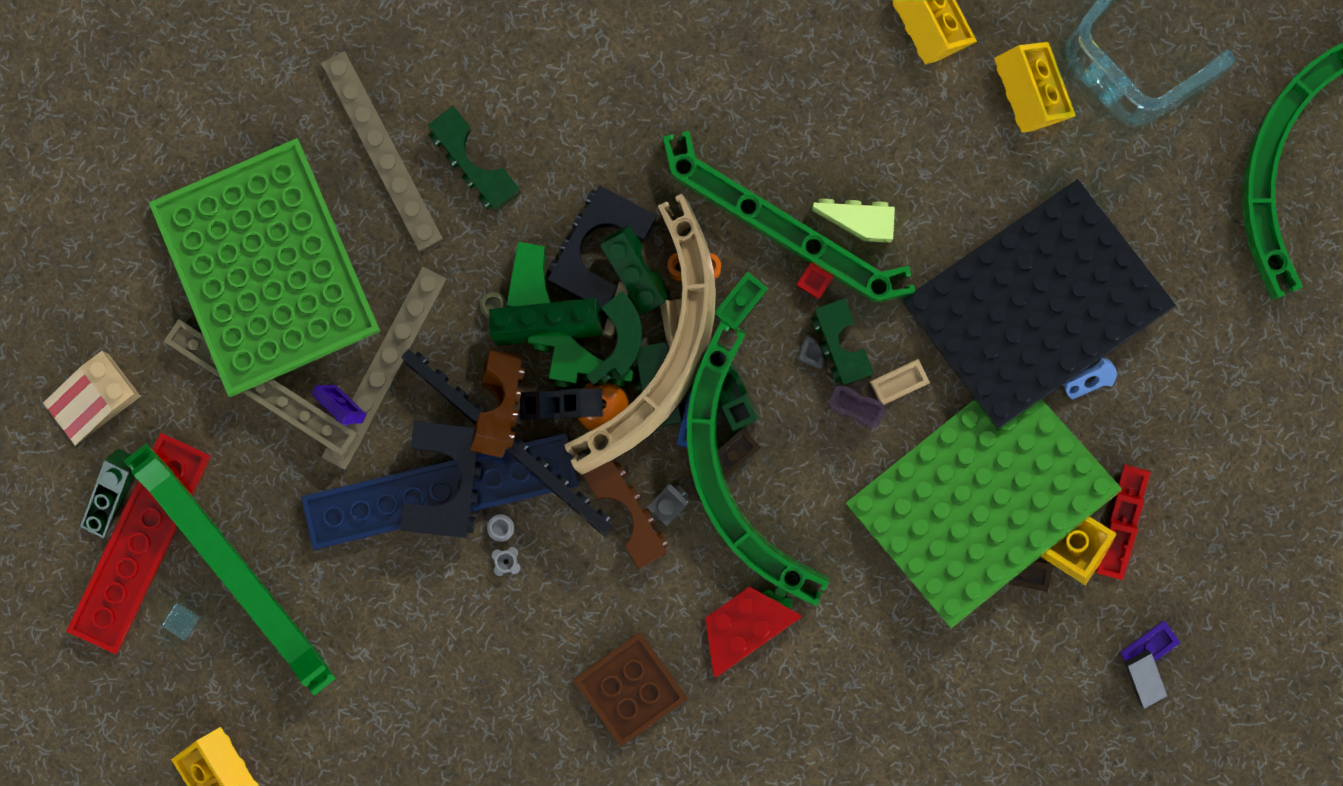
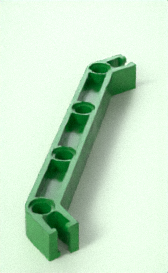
(782, 227)
(230, 568)

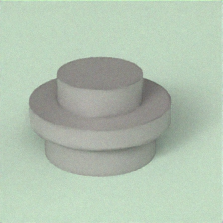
(500, 528)

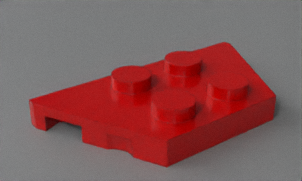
(745, 626)

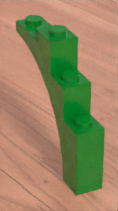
(529, 288)

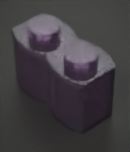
(863, 410)

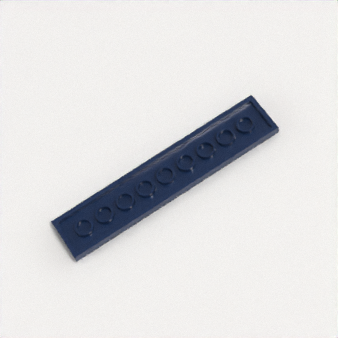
(377, 504)

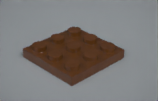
(630, 689)

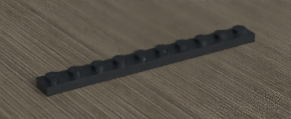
(519, 450)

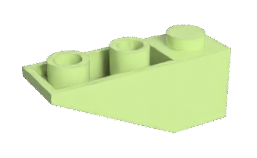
(864, 221)

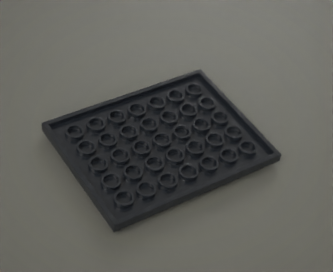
(1038, 304)

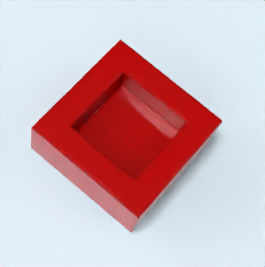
(814, 281)

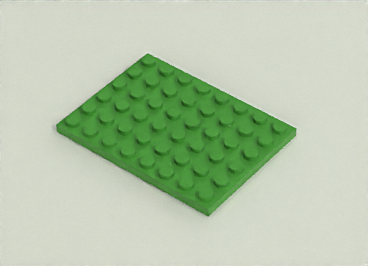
(264, 267)
(981, 504)

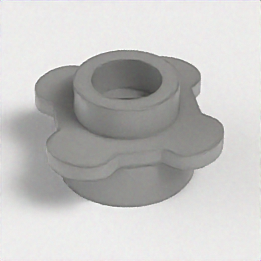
(501, 568)

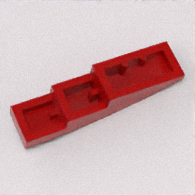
(1124, 520)

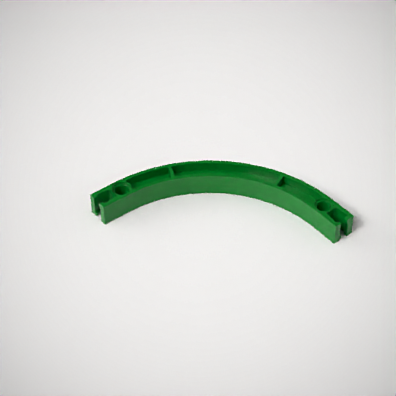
(1262, 167)
(714, 491)

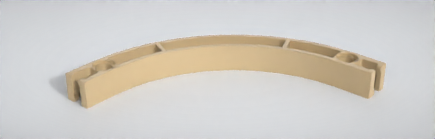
(682, 361)

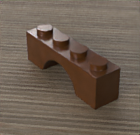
(493, 428)
(644, 543)

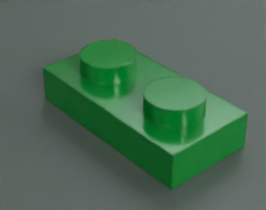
(741, 301)

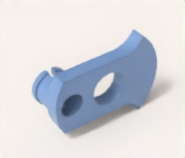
(1105, 376)

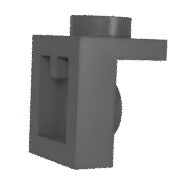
(669, 503)

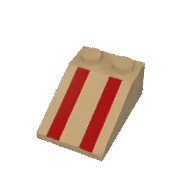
(91, 397)

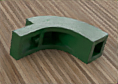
(628, 327)

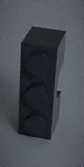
(561, 404)

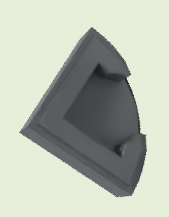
(811, 353)

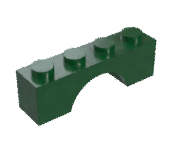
(494, 185)
(518, 323)

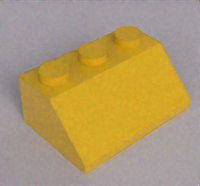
(935, 27)
(1034, 86)
(1081, 550)
(212, 763)

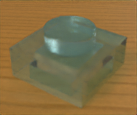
(181, 621)

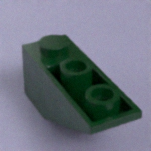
(108, 494)

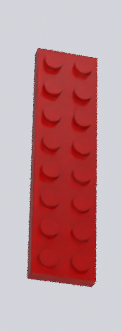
(134, 553)

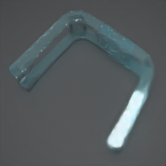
(1110, 83)

